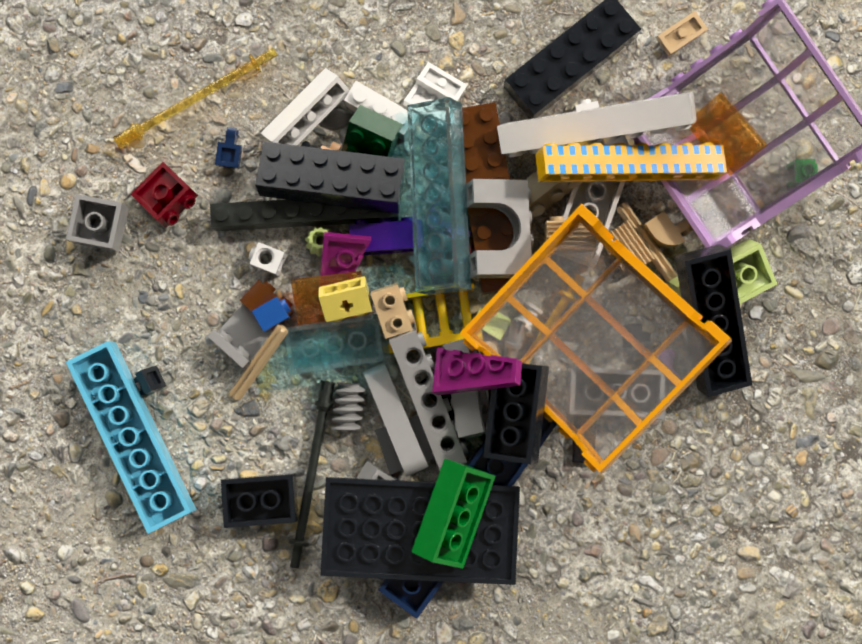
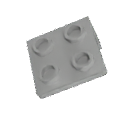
(240, 336)

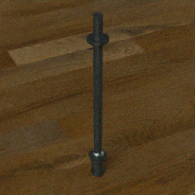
(323, 406)

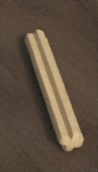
(660, 260)
(258, 362)

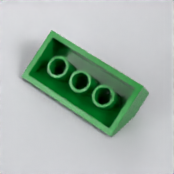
(453, 514)

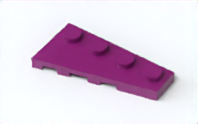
(473, 372)

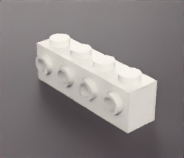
(307, 109)

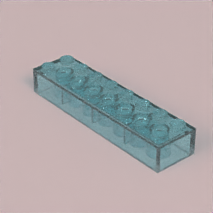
(439, 196)

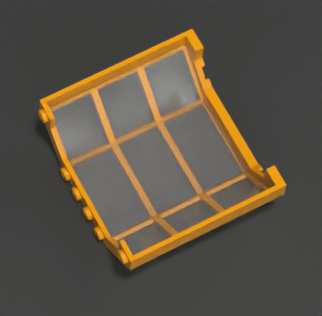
(606, 329)

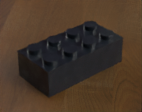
(517, 418)

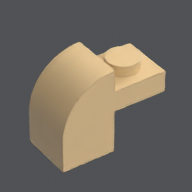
(665, 232)

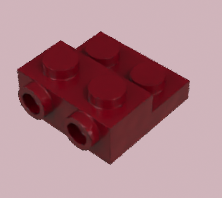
(165, 195)

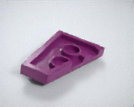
(342, 252)

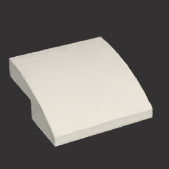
(433, 85)

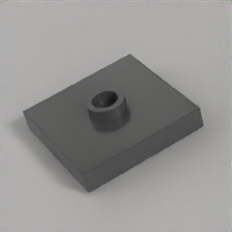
(389, 453)

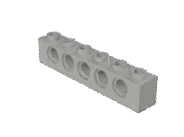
(415, 341)

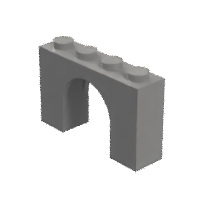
(513, 200)

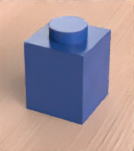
(272, 313)

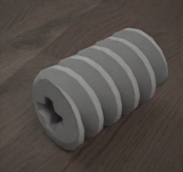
(348, 407)

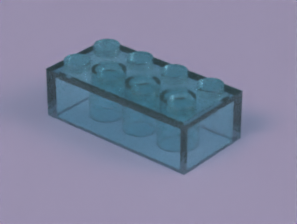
(334, 345)

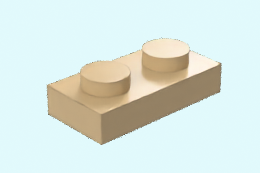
(682, 33)

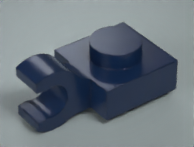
(229, 153)

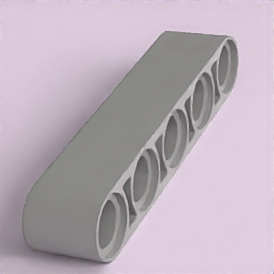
(395, 419)

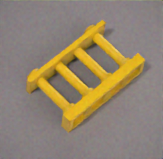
(446, 335)

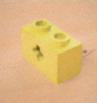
(333, 298)

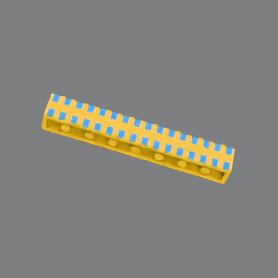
(630, 163)

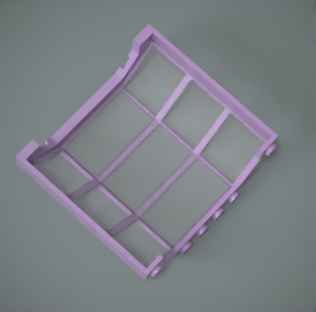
(790, 100)

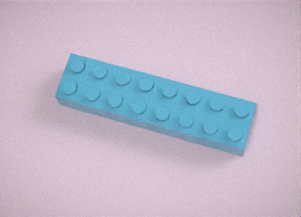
(131, 436)

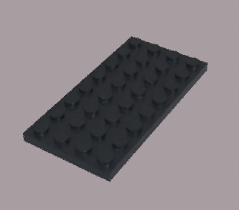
(375, 526)

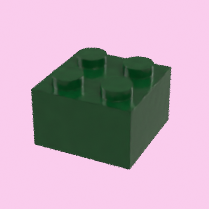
(371, 133)

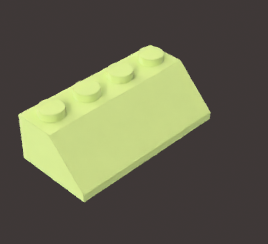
(751, 271)

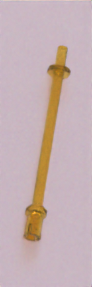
(137, 130)

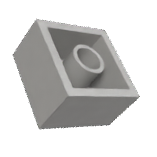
(97, 223)

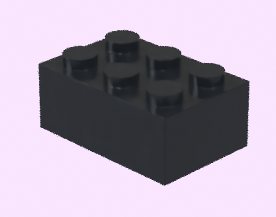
(259, 500)

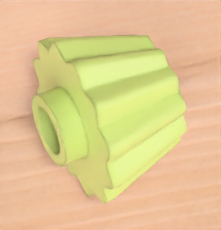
(312, 237)

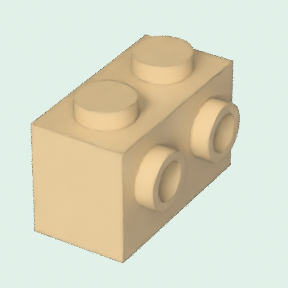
(392, 310)

